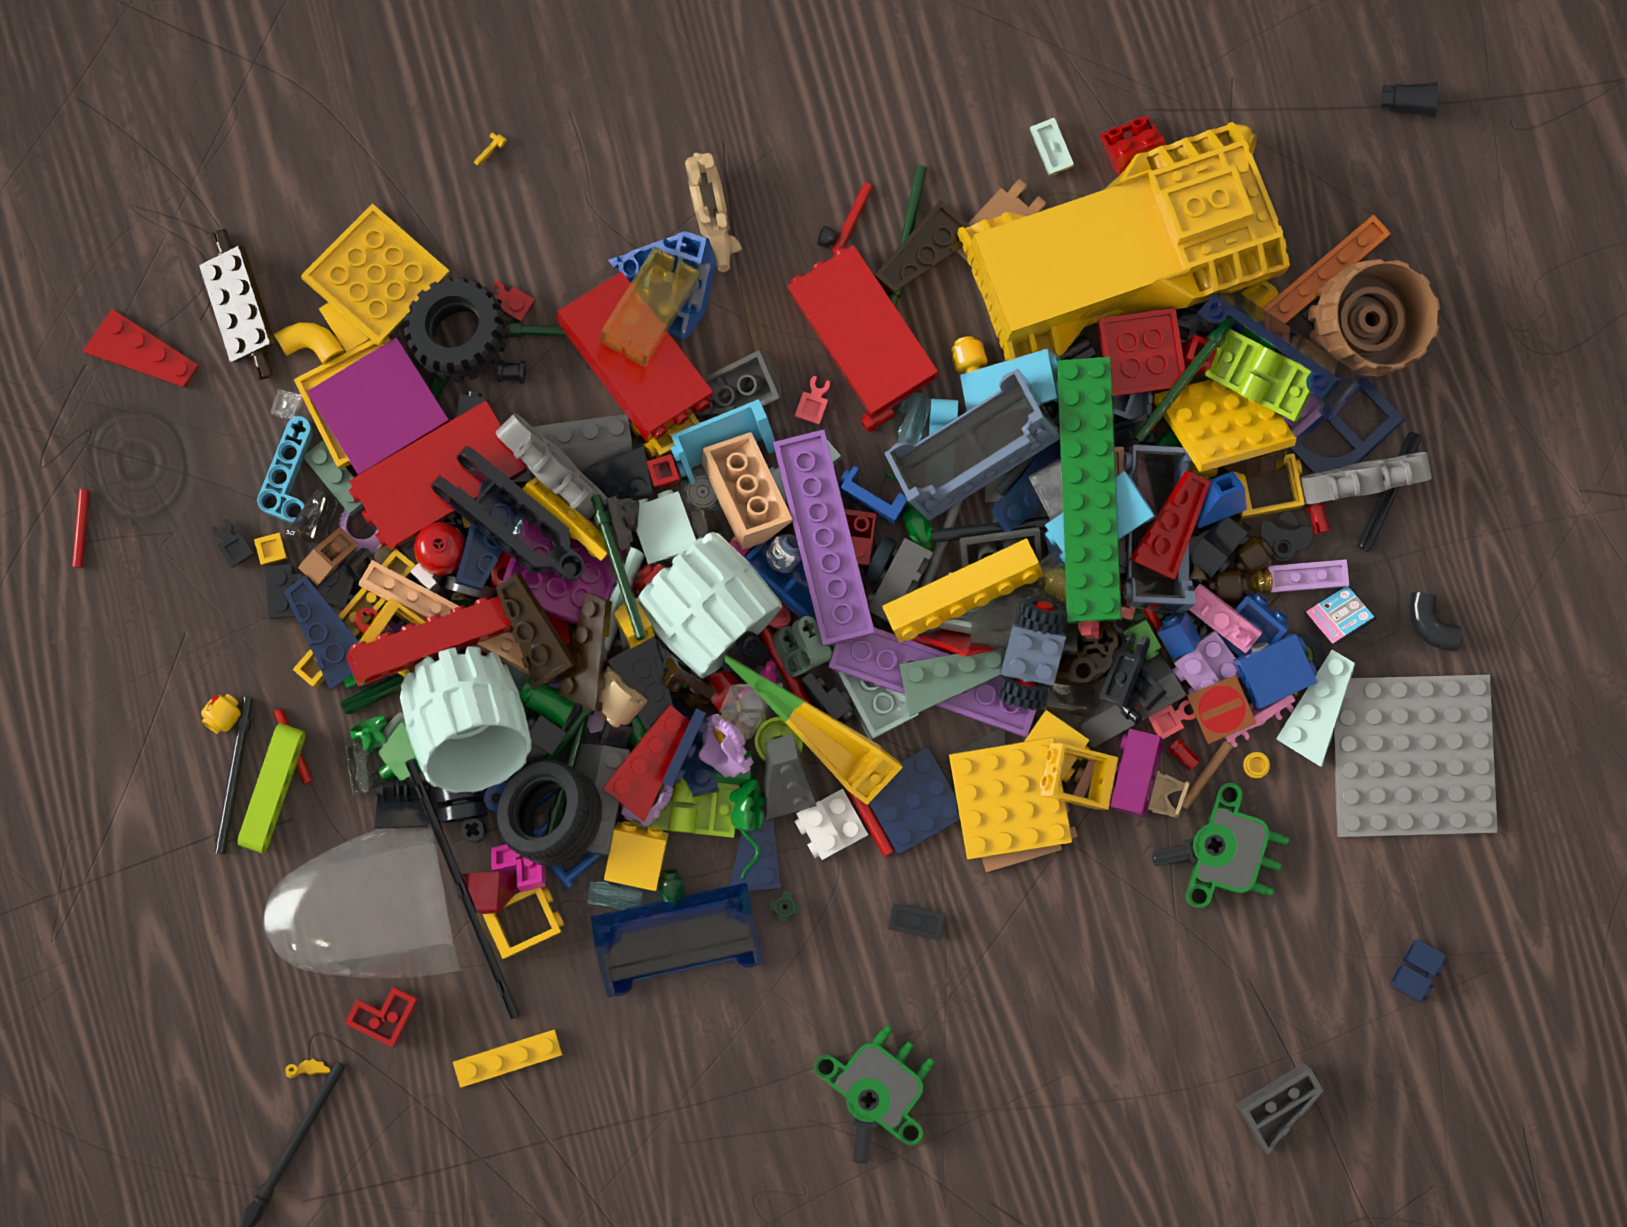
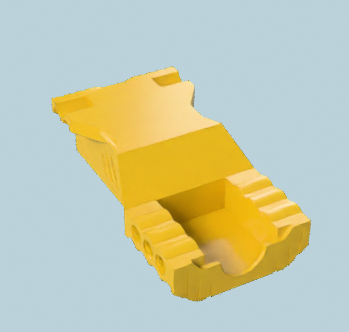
(1153, 240)

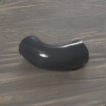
(1428, 625)

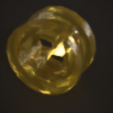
(1262, 582)

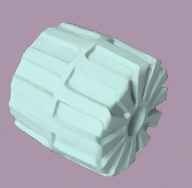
(707, 603)
(465, 720)

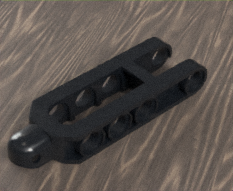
(560, 560)

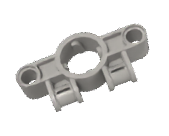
(549, 464)
(1366, 477)

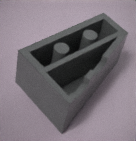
(901, 578)
(785, 779)
(1279, 1104)

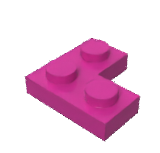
(529, 874)

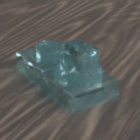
(916, 412)
(614, 897)

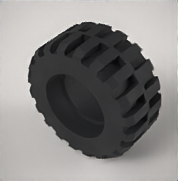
(438, 304)

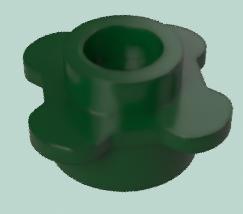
(784, 914)

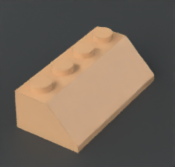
(745, 490)

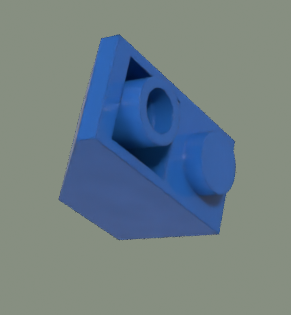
(1223, 499)

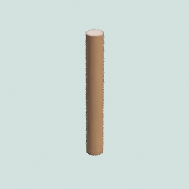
(1206, 774)

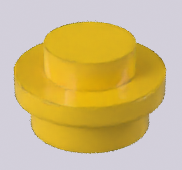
(1256, 765)

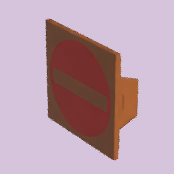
(1221, 709)

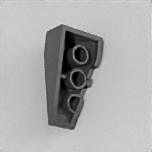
(743, 383)
(1107, 717)

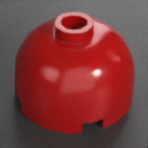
(440, 560)

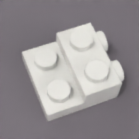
(830, 825)

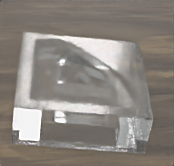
(286, 404)

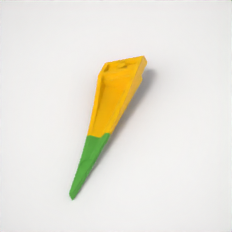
(849, 755)

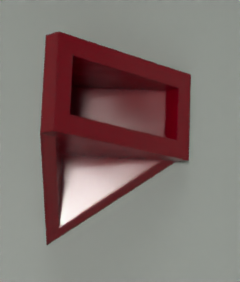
(491, 890)

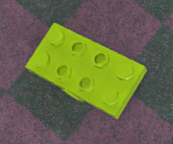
(1261, 375)
(696, 815)

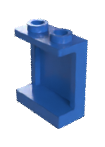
(869, 502)
(1276, 671)

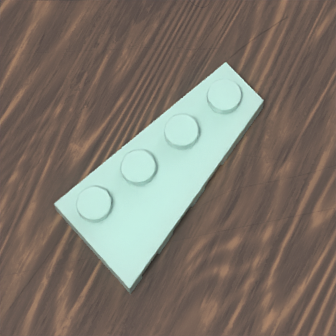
(1315, 716)

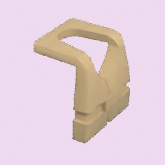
(1162, 788)

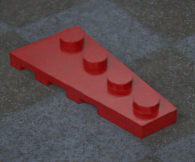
(133, 347)
(1171, 530)
(643, 770)

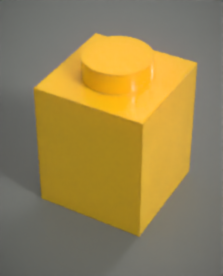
(623, 622)

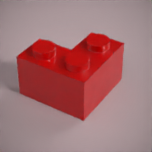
(385, 1023)

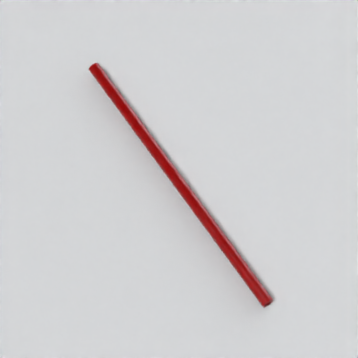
(798, 690)

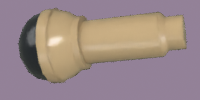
(1197, 576)

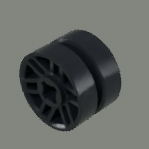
(460, 805)

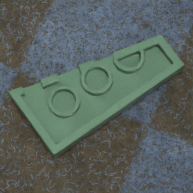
(944, 677)

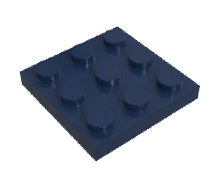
(915, 802)

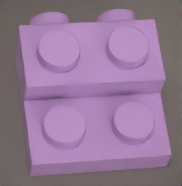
(1207, 664)

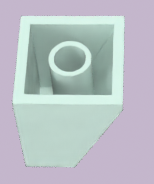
(664, 528)

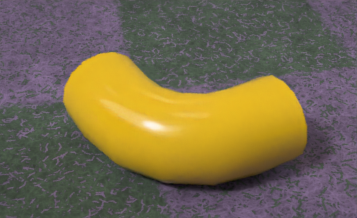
(310, 336)

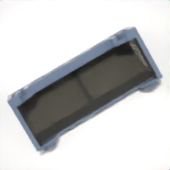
(974, 447)
(1156, 474)

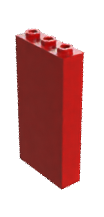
(862, 331)
(649, 395)
(399, 488)

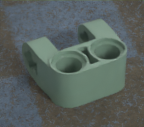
(804, 651)

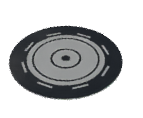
(700, 495)

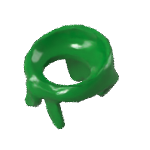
(370, 732)

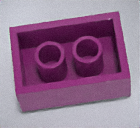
(1136, 773)

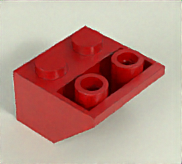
(1130, 139)
(861, 529)

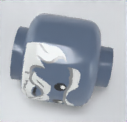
(784, 553)

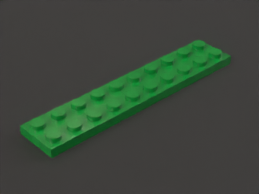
(1089, 490)

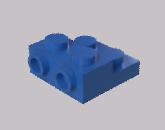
(1271, 623)

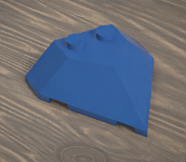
(691, 250)

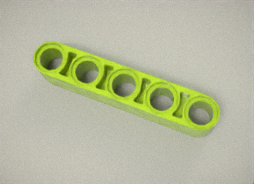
(271, 788)

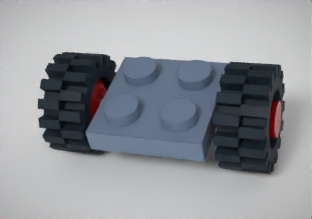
(1033, 653)

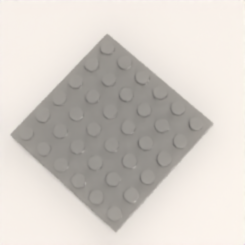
(1415, 757)

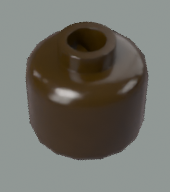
(1254, 555)
(1229, 585)

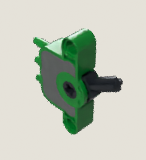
(1235, 861)
(889, 1082)

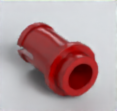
(871, 424)
(1318, 517)
(1183, 753)

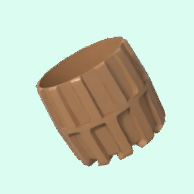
(1401, 309)

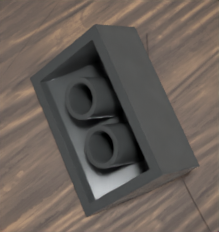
(979, 547)

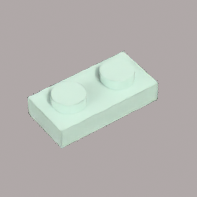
(1051, 146)

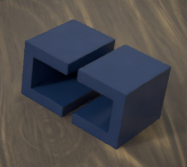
(1424, 959)

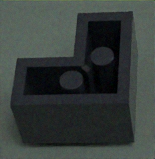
(544, 737)

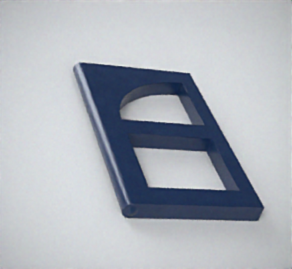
(1318, 463)

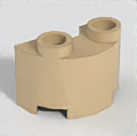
(619, 700)

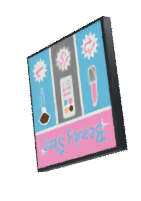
(1340, 615)

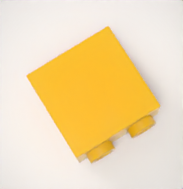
(1051, 726)
(636, 855)

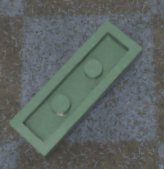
(336, 480)

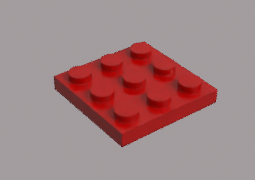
(1142, 350)

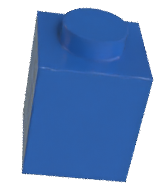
(1179, 635)

